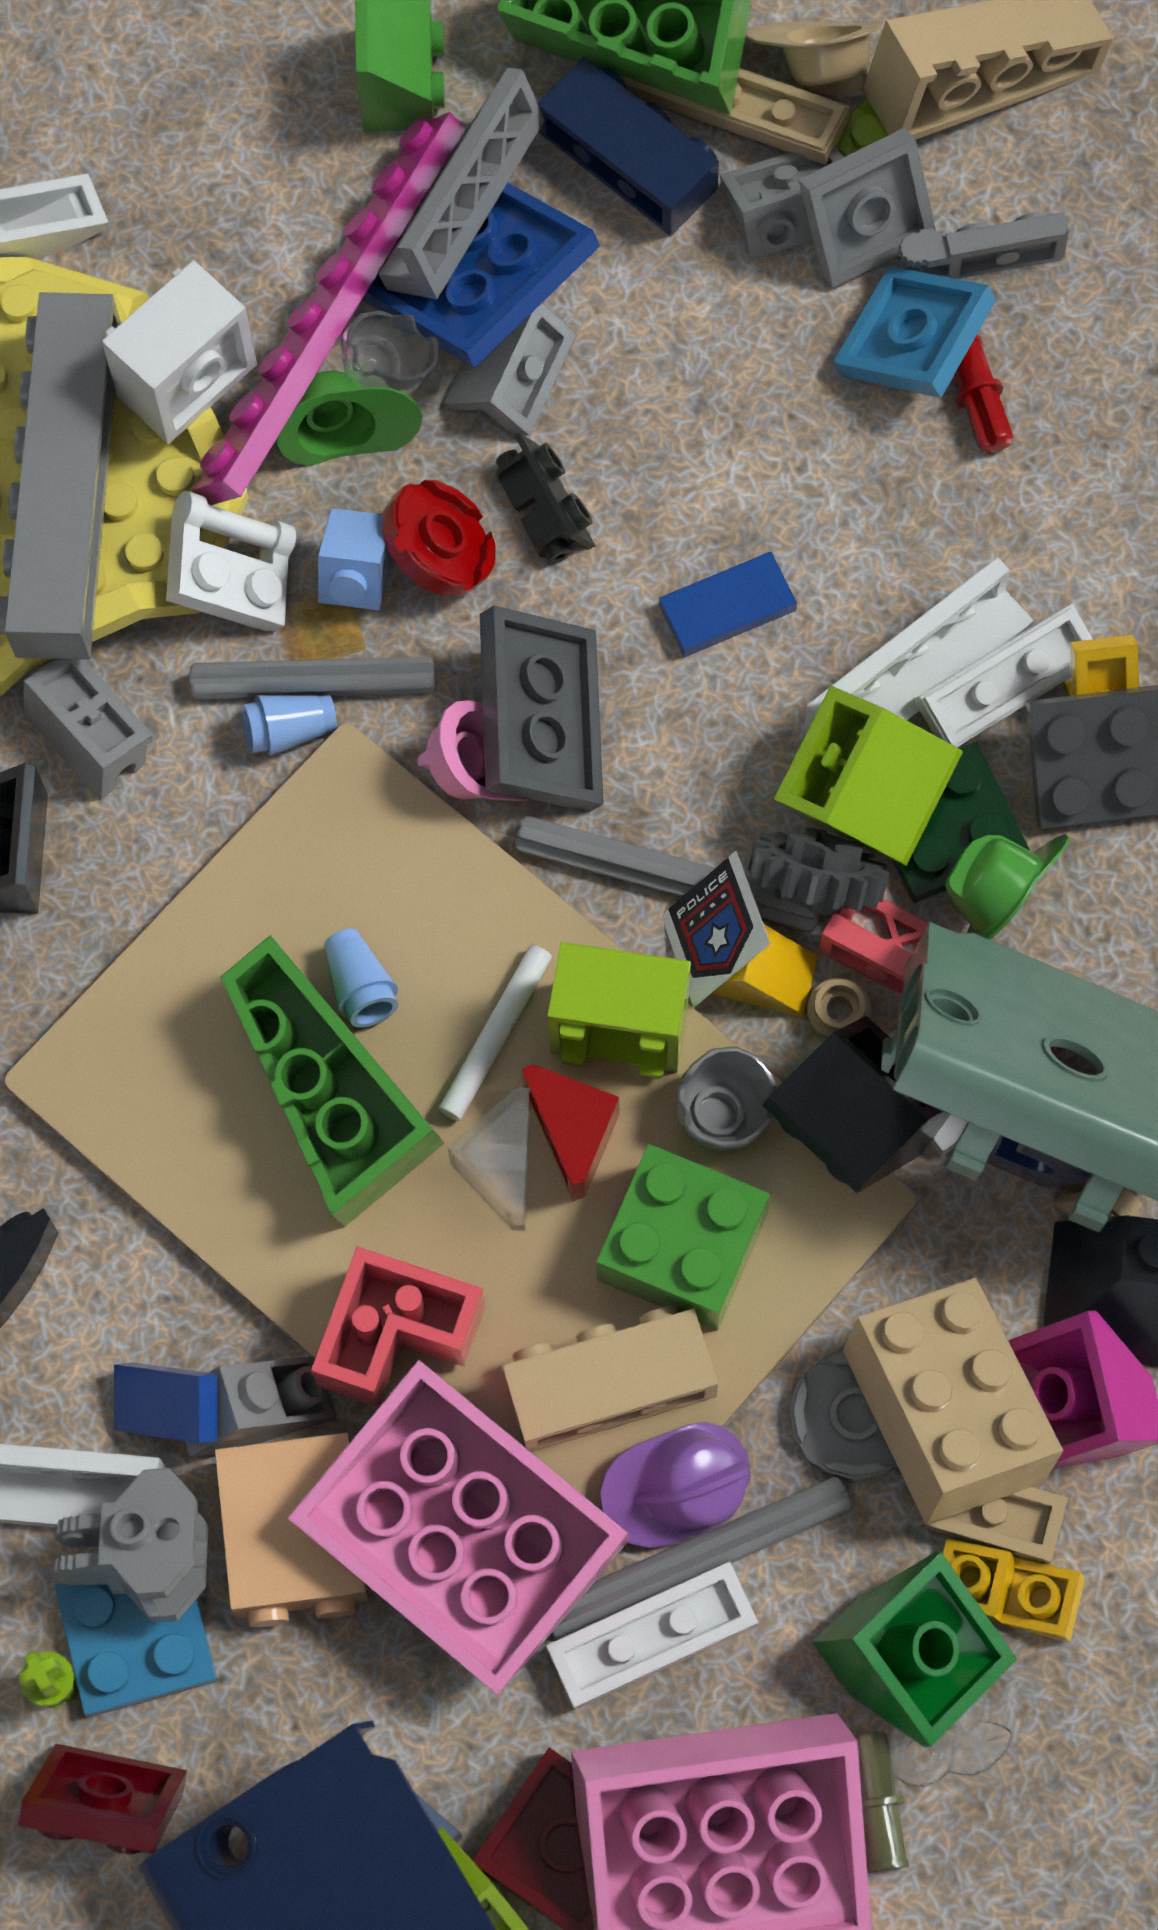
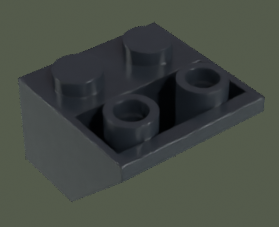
(848, 1108)

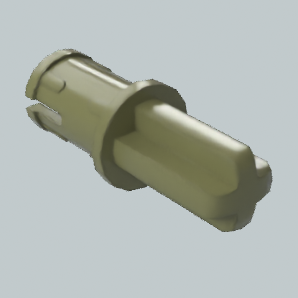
(880, 1804)

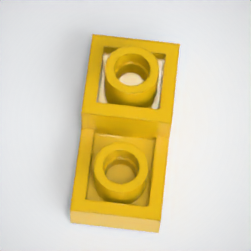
(1018, 1591)

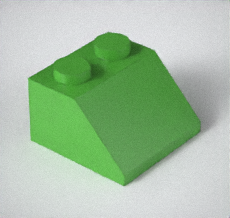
(396, 63)

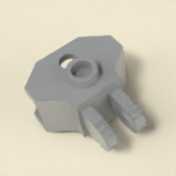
(147, 1543)

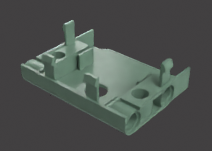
(979, 1046)

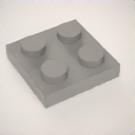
(866, 206)

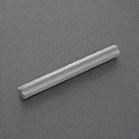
(643, 867)
(707, 1552)

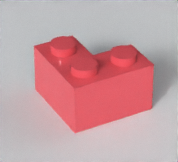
(389, 1307)

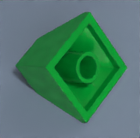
(916, 1650)

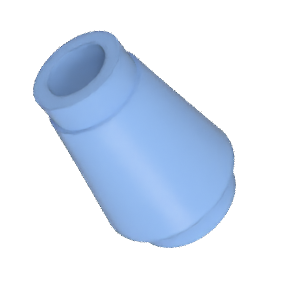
(286, 721)
(359, 980)

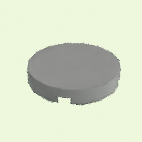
(835, 1438)

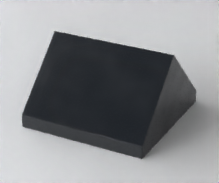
(21, 838)

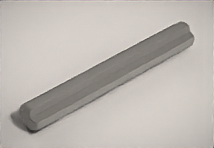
(312, 677)

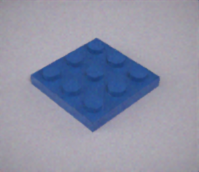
(502, 278)

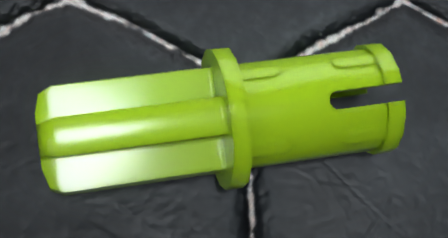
(47, 1679)

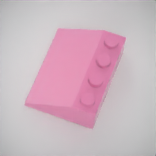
(459, 1527)
(726, 1829)

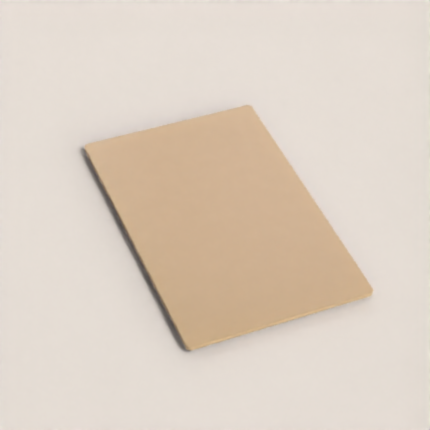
(182, 1117)

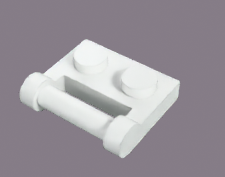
(223, 580)

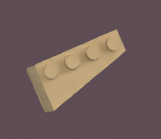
(979, 59)

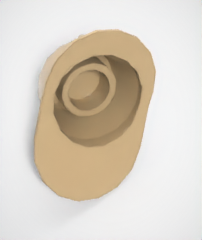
(821, 54)

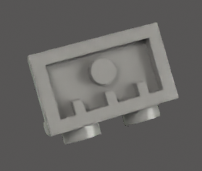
(771, 203)

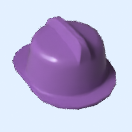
(676, 1484)

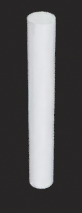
(495, 1032)

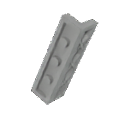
(465, 190)

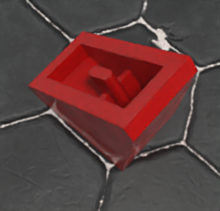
(574, 1122)

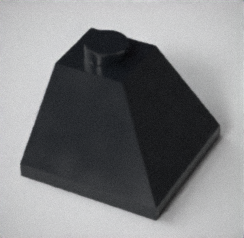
(1110, 1275)

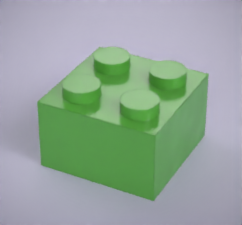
(682, 1235)

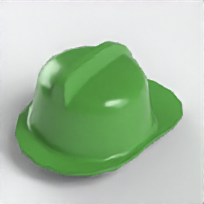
(347, 420)
(996, 879)

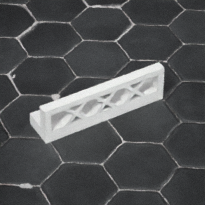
(936, 645)
(55, 1483)

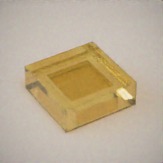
(326, 630)

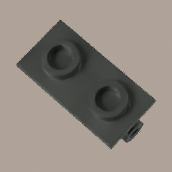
(535, 477)

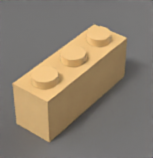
(609, 1377)

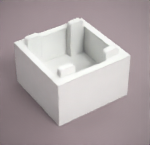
(180, 351)

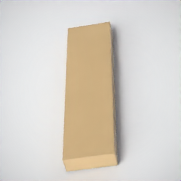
(766, 113)

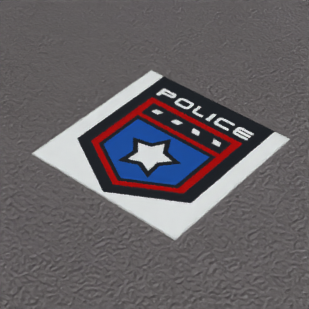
(716, 928)

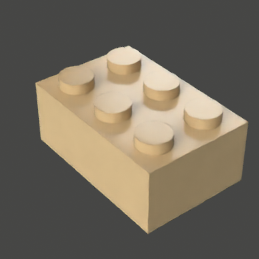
(951, 1400)

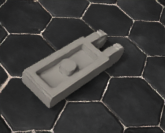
(986, 249)

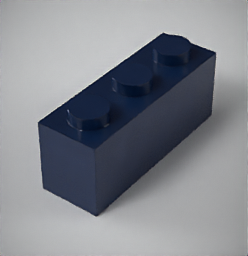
(629, 145)

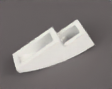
(49, 216)

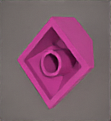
(1089, 1389)

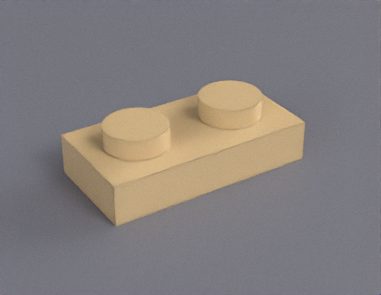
(1017, 1523)

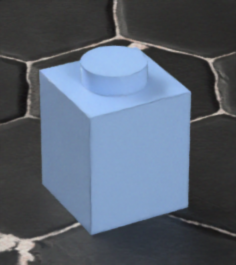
(353, 560)

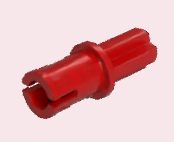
(982, 400)

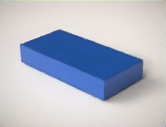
(727, 604)
(165, 1402)

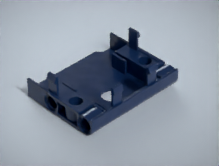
(328, 1849)

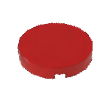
(438, 538)

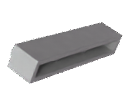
(61, 479)

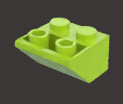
(868, 775)

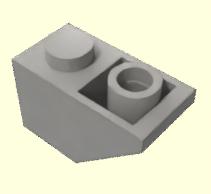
(264, 1403)

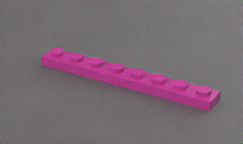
(321, 319)

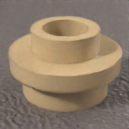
(836, 990)

